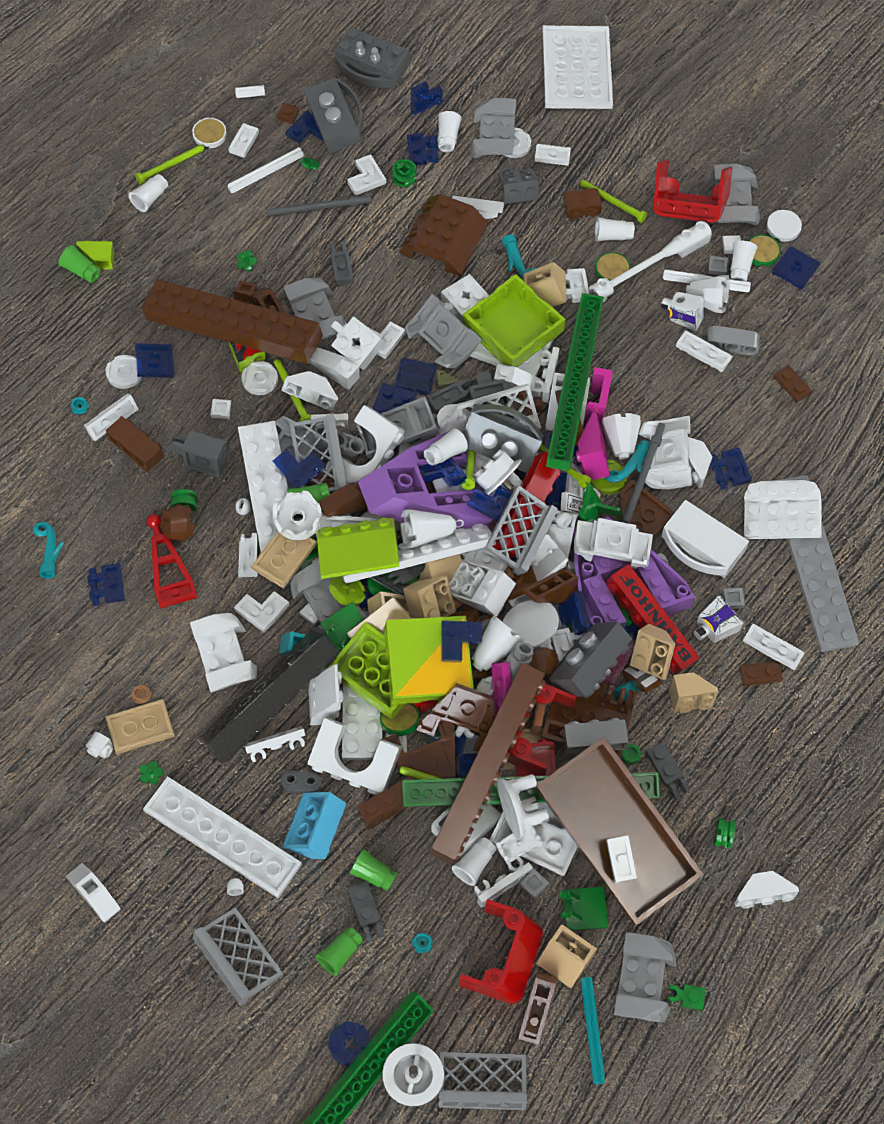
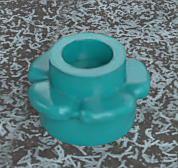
(79, 401)
(422, 937)

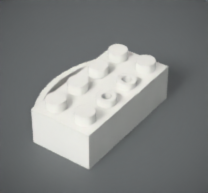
(703, 540)

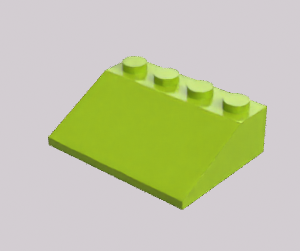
(357, 548)
(366, 669)

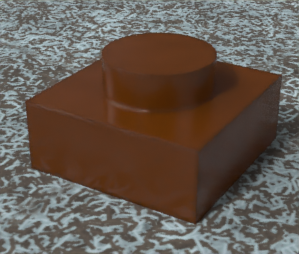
(288, 113)

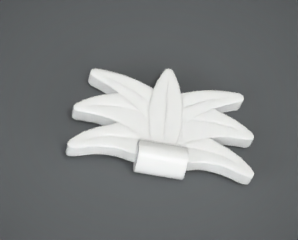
(452, 422)

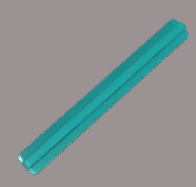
(592, 1030)

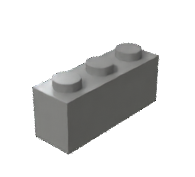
(583, 735)

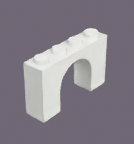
(386, 436)
(326, 758)

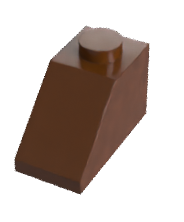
(266, 298)

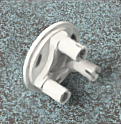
(533, 622)
(515, 809)

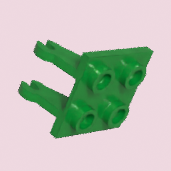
(593, 506)
(340, 624)
(584, 908)

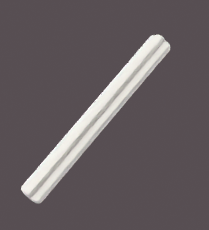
(265, 170)
(685, 277)

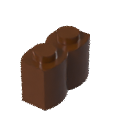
(582, 203)

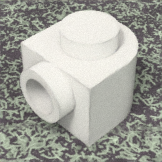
(99, 745)

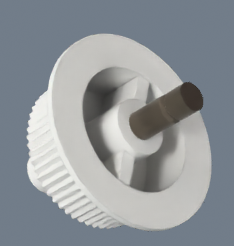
(496, 472)
(413, 1074)

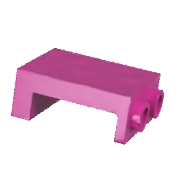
(600, 385)

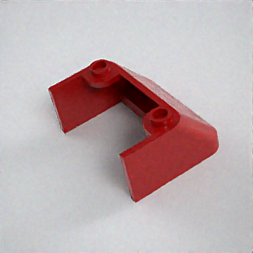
(671, 203)
(522, 749)
(510, 983)

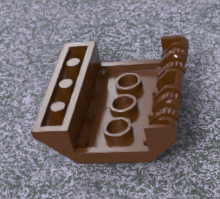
(446, 232)
(586, 709)

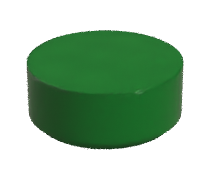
(631, 754)

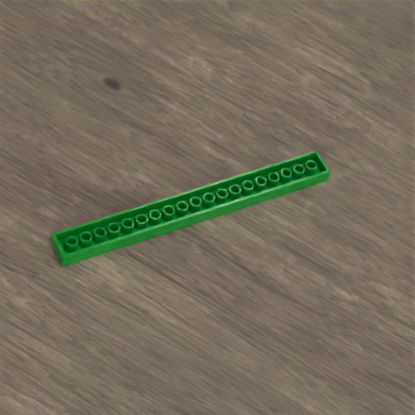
(575, 382)
(444, 791)
(370, 1063)

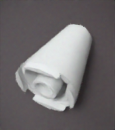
(425, 527)
(496, 644)

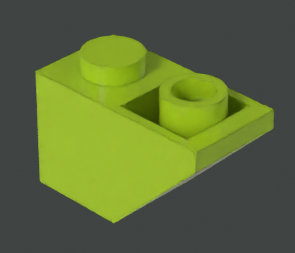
(98, 252)

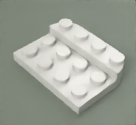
(782, 510)
(556, 847)

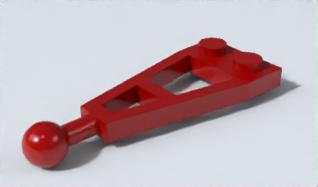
(175, 592)

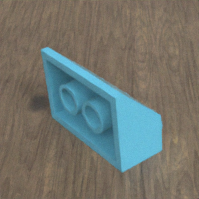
(314, 825)

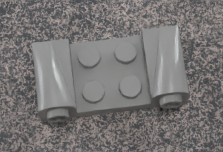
(412, 417)

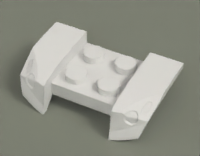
(670, 461)
(613, 541)
(222, 651)

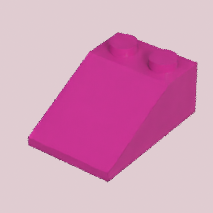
(593, 450)

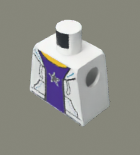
(685, 309)
(717, 621)

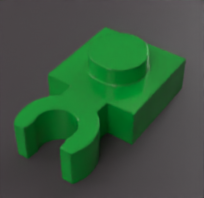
(691, 996)

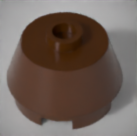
(177, 523)
(544, 661)

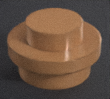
(141, 694)

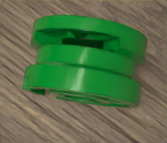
(405, 172)
(182, 497)
(724, 833)

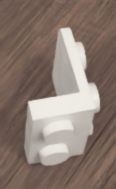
(548, 559)

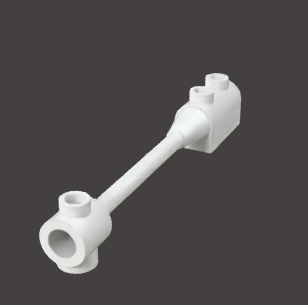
(683, 244)

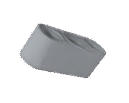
(734, 340)
(345, 441)

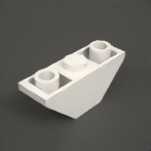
(312, 389)
(699, 460)
(765, 889)
(93, 892)

